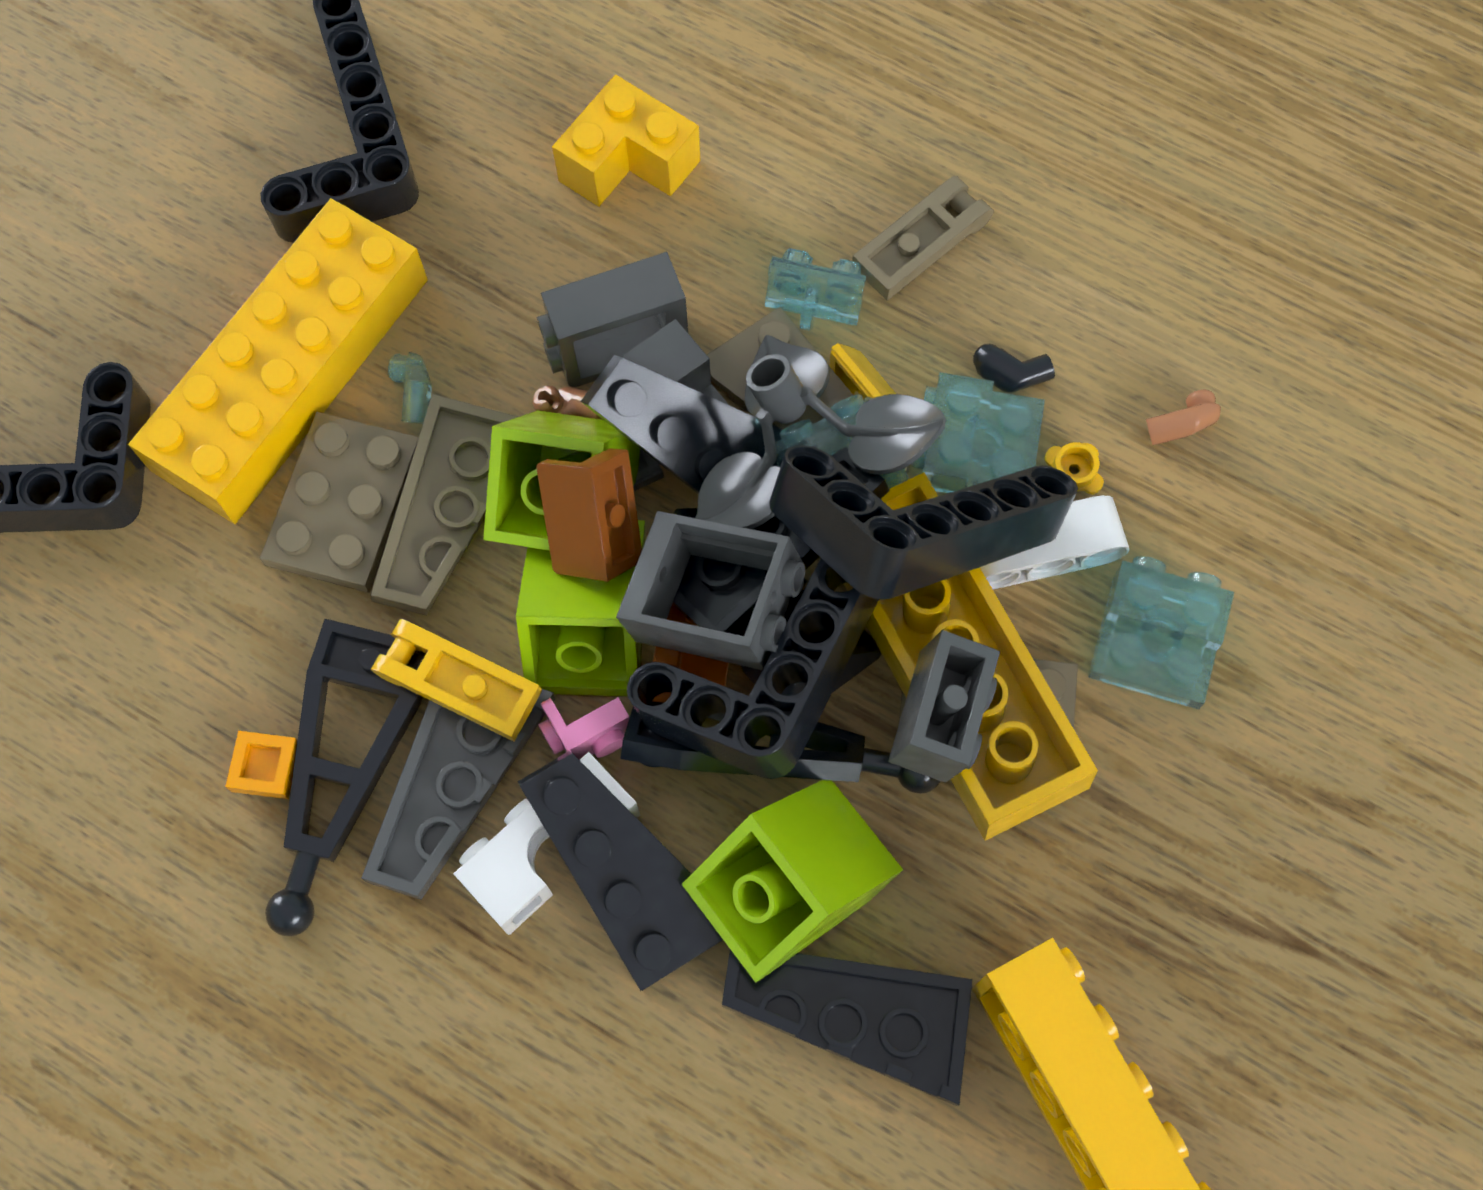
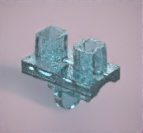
(815, 289)

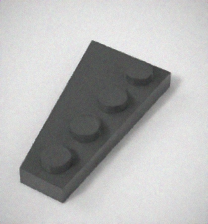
(440, 795)

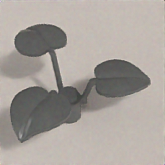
(780, 383)

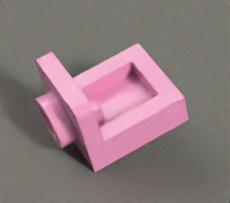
(595, 733)

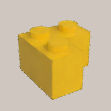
(626, 133)

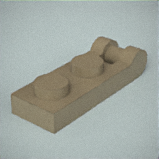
(921, 237)

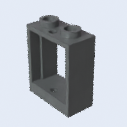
(608, 316)
(660, 572)

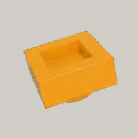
(262, 765)

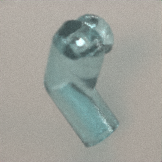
(417, 385)

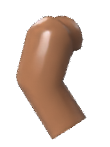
(562, 401)
(1198, 415)

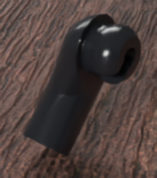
(1009, 372)

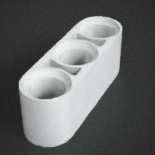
(1086, 539)

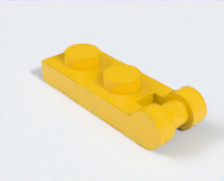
(458, 680)

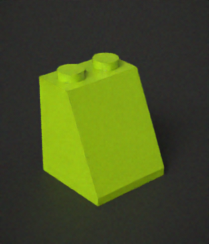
(517, 445)
(572, 631)
(790, 876)

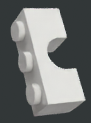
(503, 869)

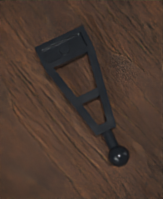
(345, 658)
(834, 756)

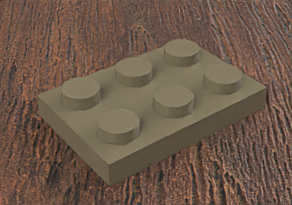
(340, 502)

